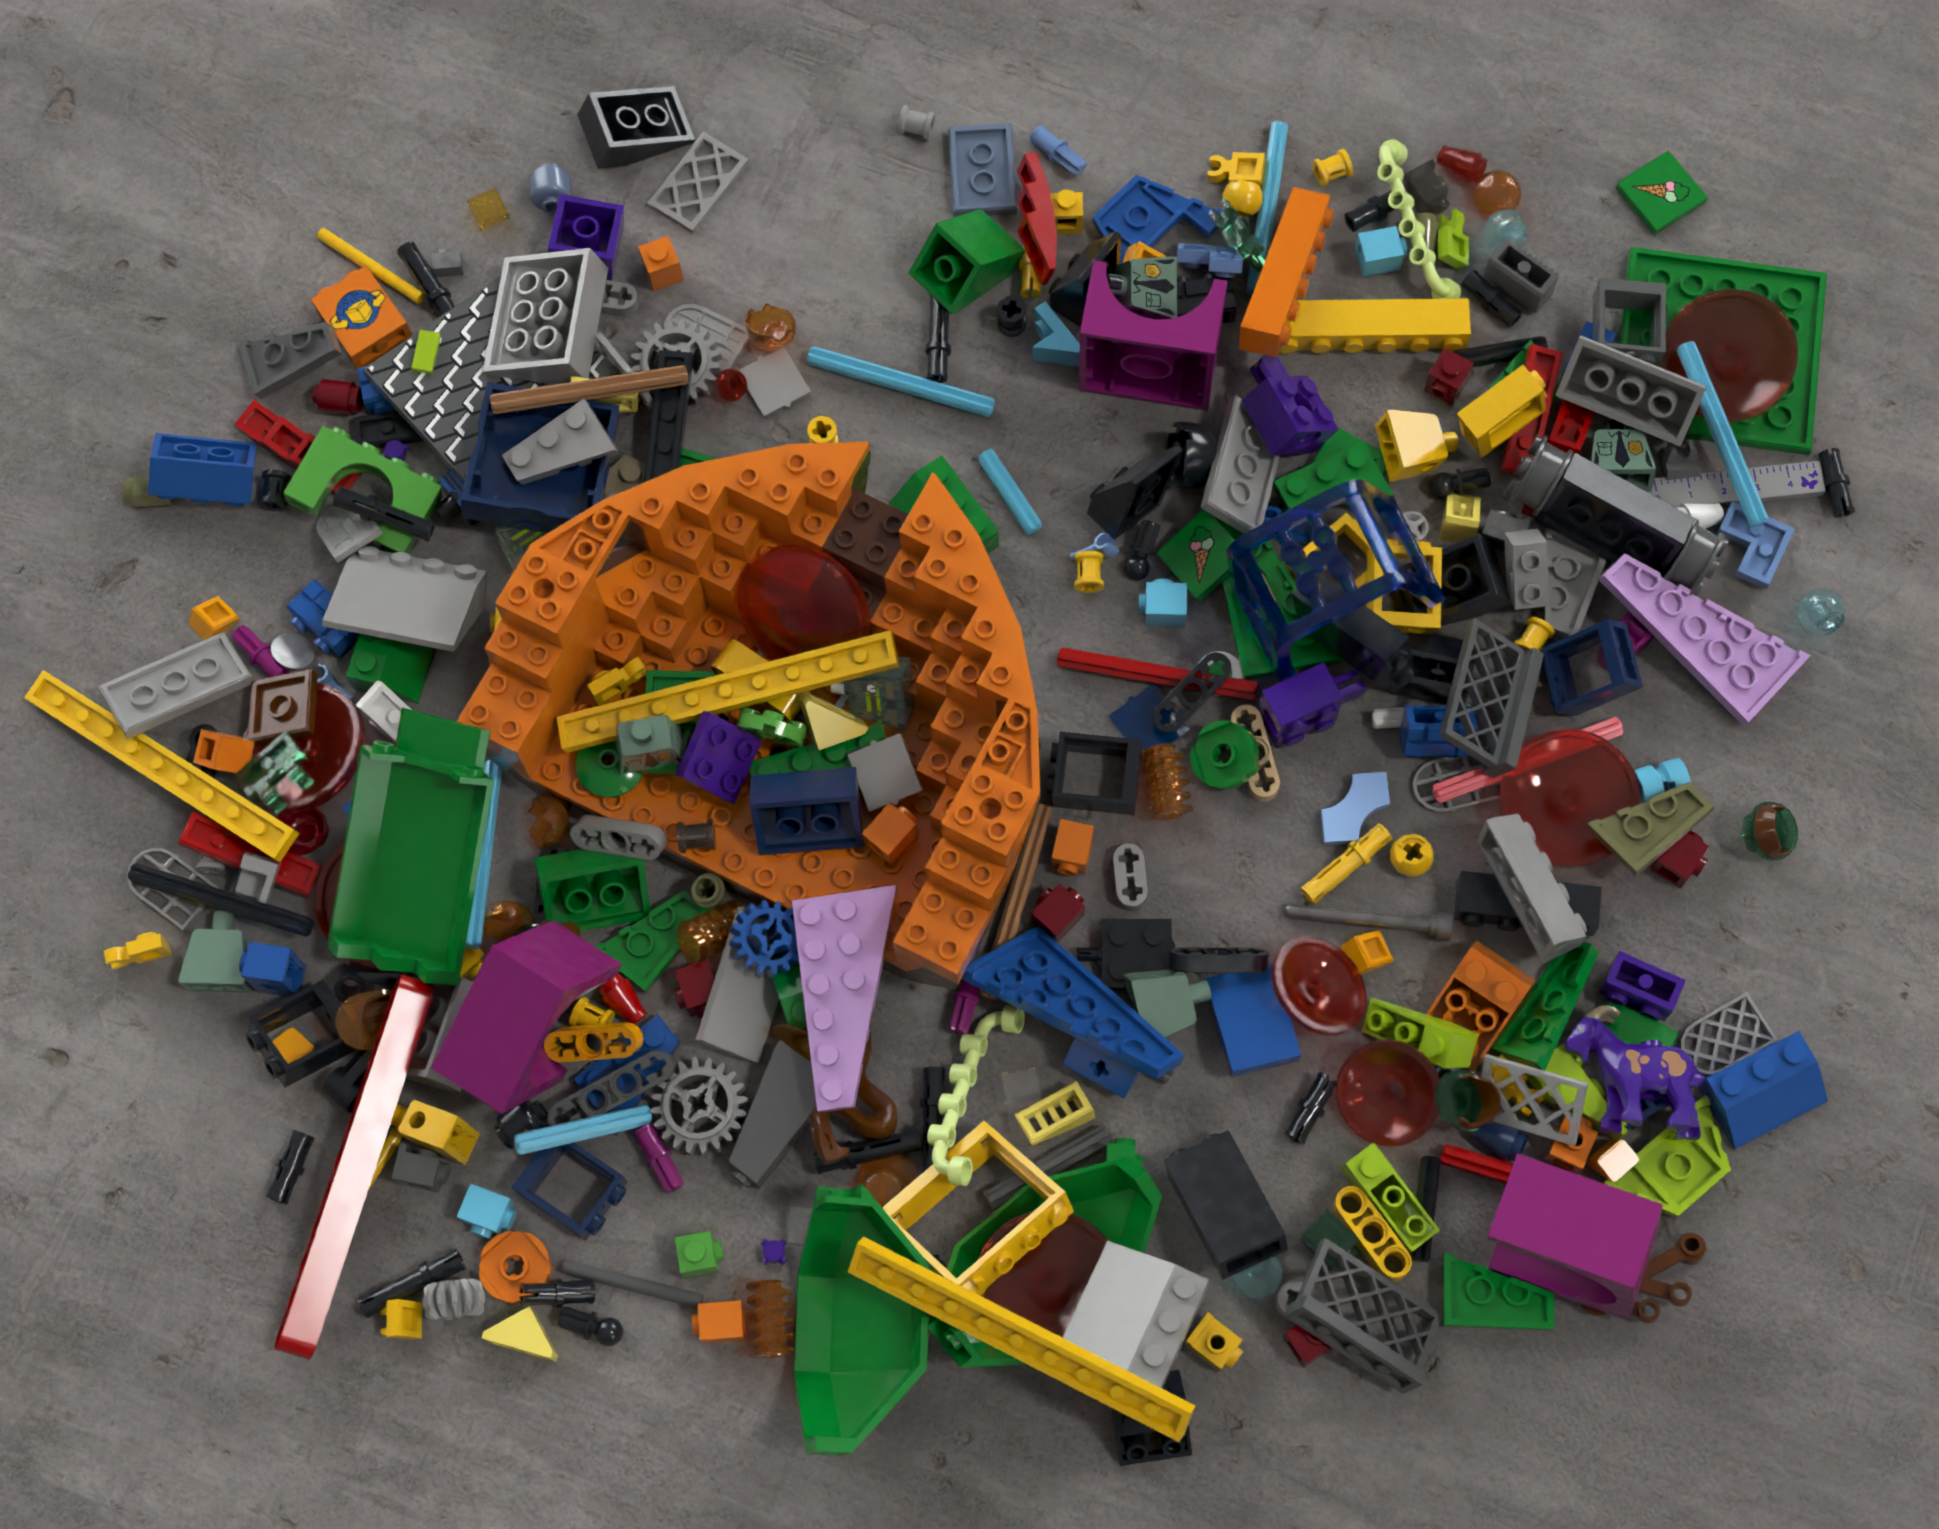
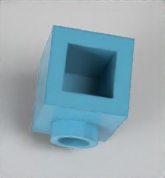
(1380, 251)
(1164, 603)
(486, 1212)

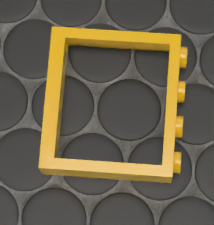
(933, 1186)

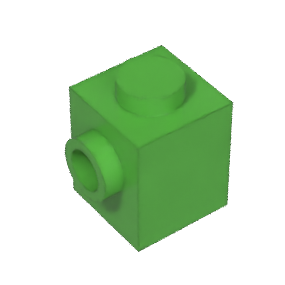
(699, 1254)

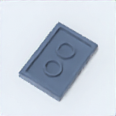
(983, 169)

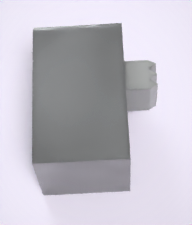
(447, 263)

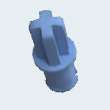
(1058, 150)

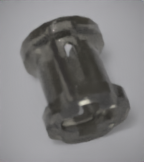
(696, 836)

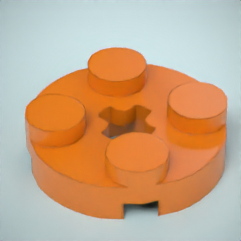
(494, 1265)

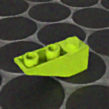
(1438, 1039)
(1571, 1066)
(1390, 1196)

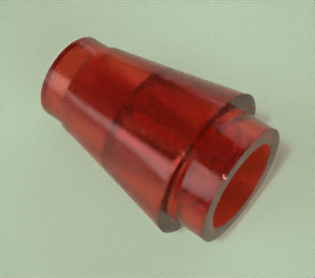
(1463, 163)

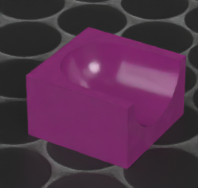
(1145, 356)
(511, 1008)
(1574, 1236)

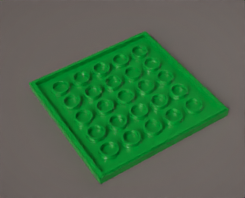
(1795, 291)

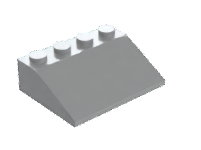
(546, 316)
(406, 598)
(1136, 1311)

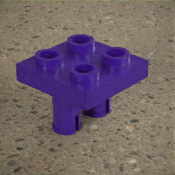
(718, 757)

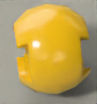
(1244, 196)
(1405, 845)

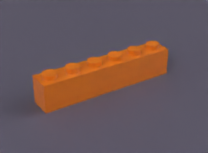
(1286, 272)

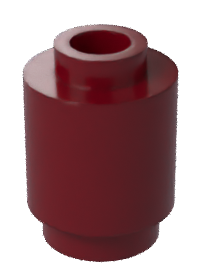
(337, 396)

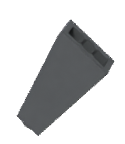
(775, 1118)

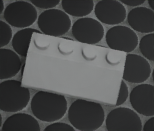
(1630, 390)
(1531, 886)

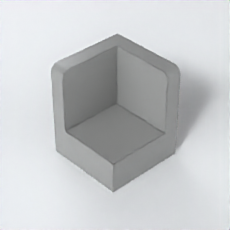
(257, 876)

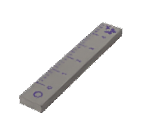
(1771, 482)

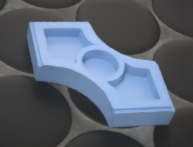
(1366, 796)

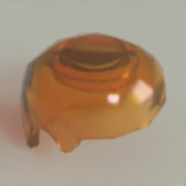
(1496, 192)
(770, 327)
(551, 823)
(505, 918)

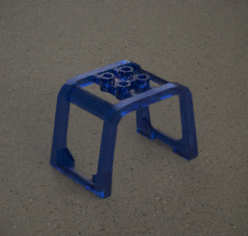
(1255, 592)

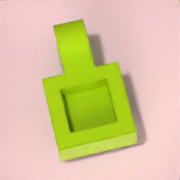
(1452, 243)

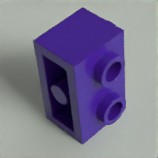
(1641, 987)

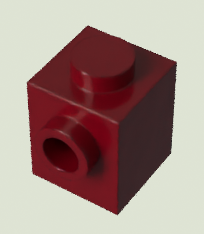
(1448, 376)
(1682, 860)
(1058, 911)
(694, 987)
(1305, 1345)

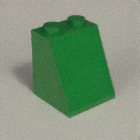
(965, 259)

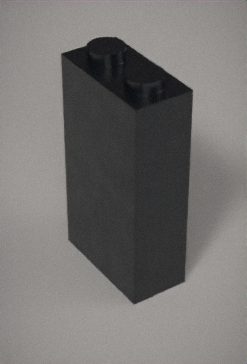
(1362, 640)
(1225, 1204)

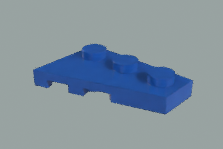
(655, 1037)

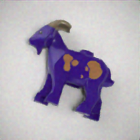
(1638, 1073)

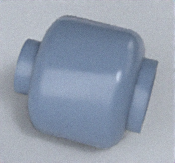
(547, 185)

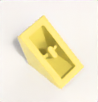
(1460, 517)
(828, 722)
(523, 1334)

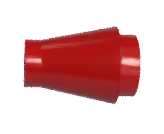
(622, 999)

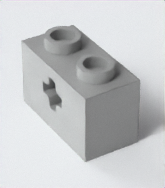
(1526, 569)

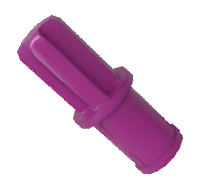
(259, 653)
(964, 1007)
(658, 1158)

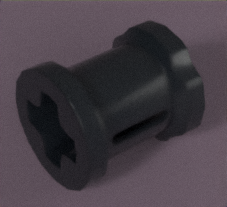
(1011, 326)
(274, 486)

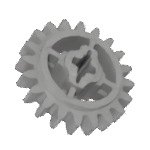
(694, 342)
(693, 1120)

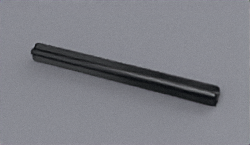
(221, 899)

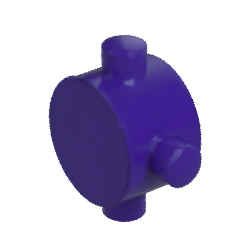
(395, 449)
(773, 1251)

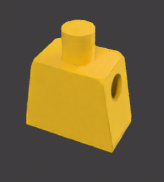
(1413, 443)
(436, 1130)

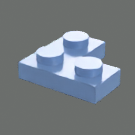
(1221, 259)
(1763, 543)

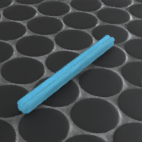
(1270, 192)
(901, 381)
(1723, 436)
(476, 923)

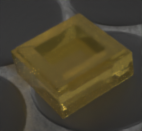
(488, 209)

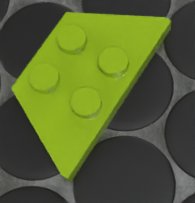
(1678, 1169)

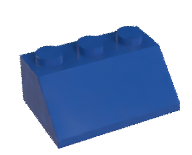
(202, 469)
(1765, 1090)

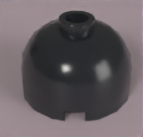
(1197, 454)

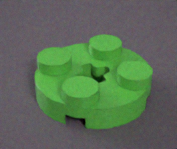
(771, 726)

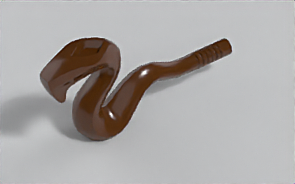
(878, 1126)

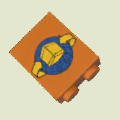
(362, 317)

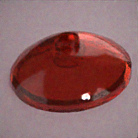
(1319, 985)
(1370, 1105)

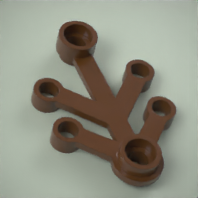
(1660, 1289)

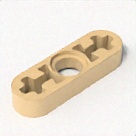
(1270, 774)

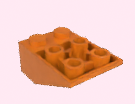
(1482, 996)

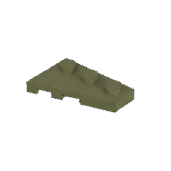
(1651, 828)

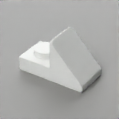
(382, 709)

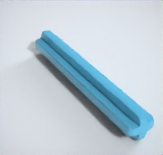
(582, 1129)

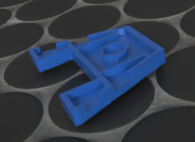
(1148, 212)

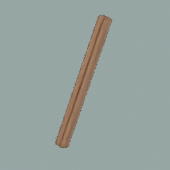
(588, 389)
(1022, 881)

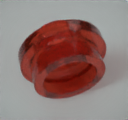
(731, 385)

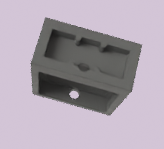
(1632, 296)

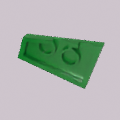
(1343, 466)

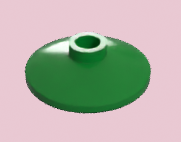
(604, 779)

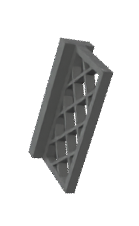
(1511, 709)
(1359, 1343)

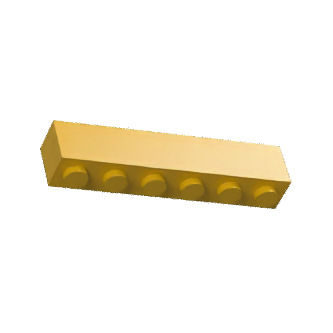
(1380, 325)

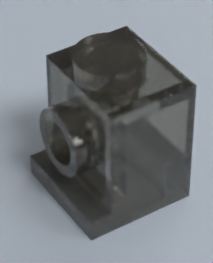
(1427, 189)

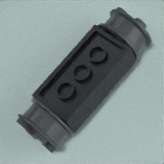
(1613, 515)

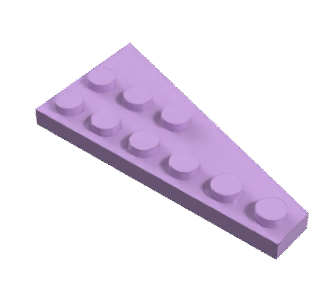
(1711, 642)
(841, 968)

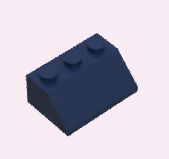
(806, 811)

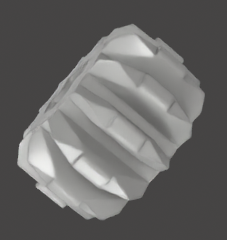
(453, 1299)

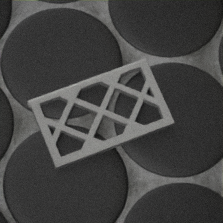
(705, 204)
(1552, 1080)

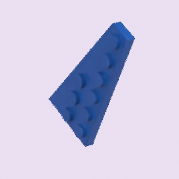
(1056, 988)

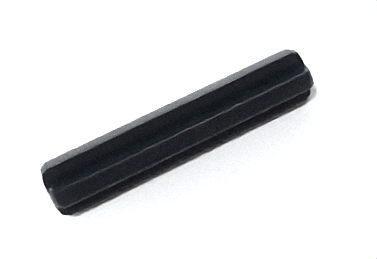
(1498, 352)
(1427, 1197)

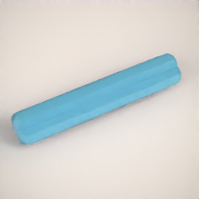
(1010, 492)

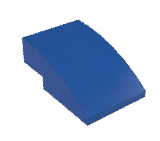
(1251, 1022)

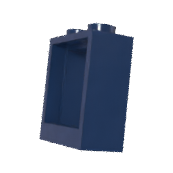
(1619, 659)
(541, 1166)

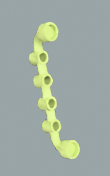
(1391, 156)
(963, 1077)

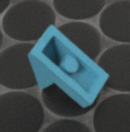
(1058, 343)

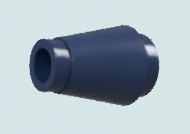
(1501, 1140)

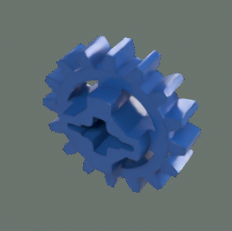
(754, 937)

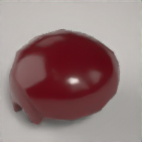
(311, 827)

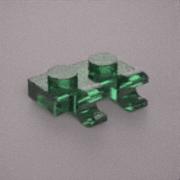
(1238, 235)
(269, 767)

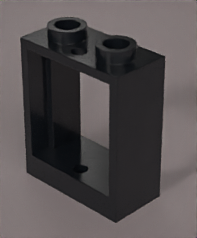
(1095, 745)
(316, 998)

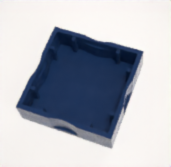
(541, 505)

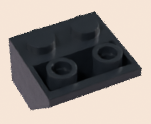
(1434, 667)
(1142, 1444)

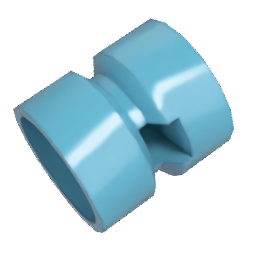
(1665, 777)

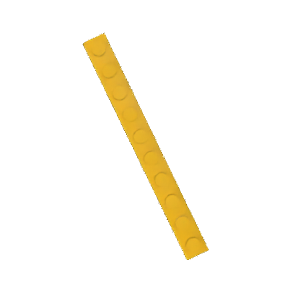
(734, 689)
(163, 767)
(1022, 1339)

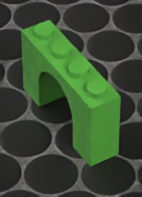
(336, 457)

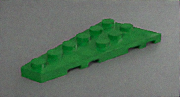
(1253, 663)

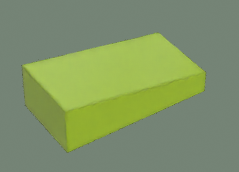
(426, 351)

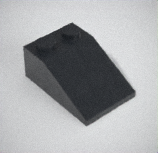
(633, 125)
(1070, 292)
(1133, 492)
(1468, 581)

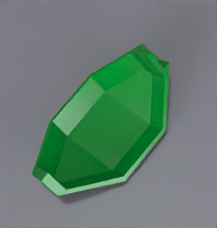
(1110, 1195)
(851, 1340)

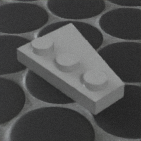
(564, 442)
(1571, 582)

